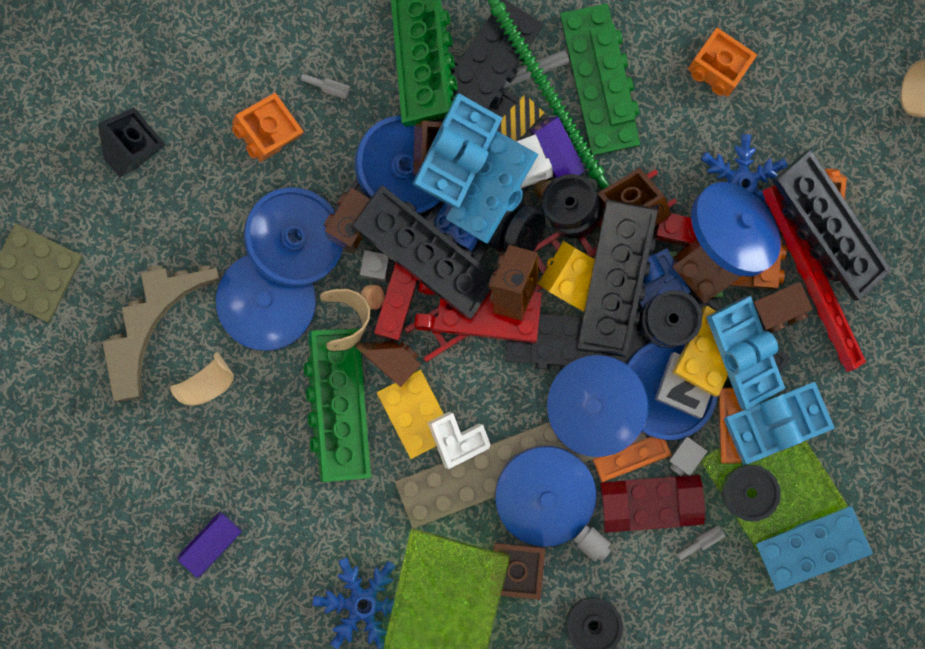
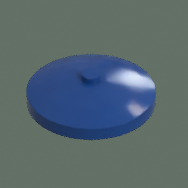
(387, 159)
(735, 229)
(289, 237)
(262, 311)
(597, 406)
(662, 419)
(545, 496)

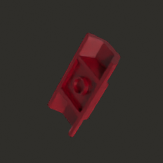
(653, 503)

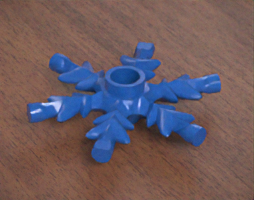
(750, 178)
(366, 614)

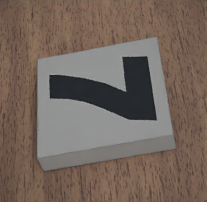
(680, 393)

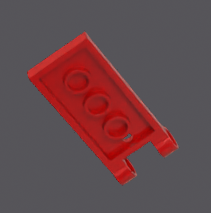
(484, 321)

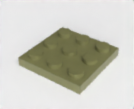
(35, 272)

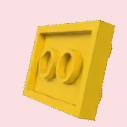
(701, 360)
(409, 412)

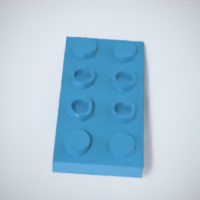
(457, 151)
(494, 188)
(746, 352)
(779, 423)
(814, 548)

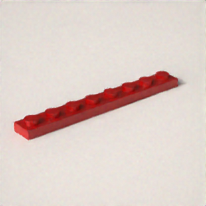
(817, 286)

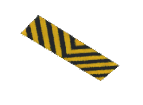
(519, 118)

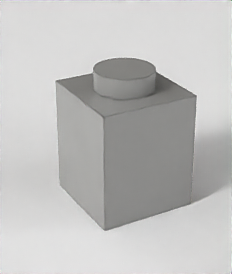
(374, 266)
(686, 456)

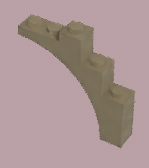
(126, 354)

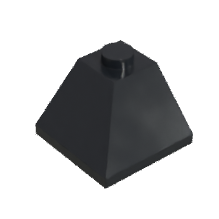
(128, 141)

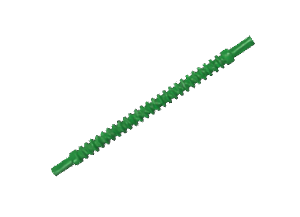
(595, 171)

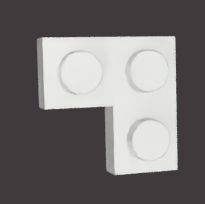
(457, 446)

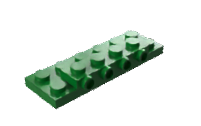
(423, 59)
(601, 79)
(337, 408)

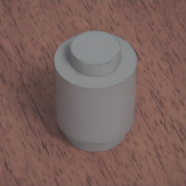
(592, 544)

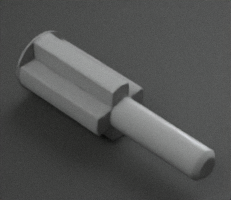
(328, 86)
(703, 541)

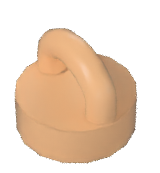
(374, 296)

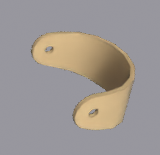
(914, 90)
(361, 306)
(205, 384)

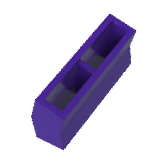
(558, 147)
(209, 544)

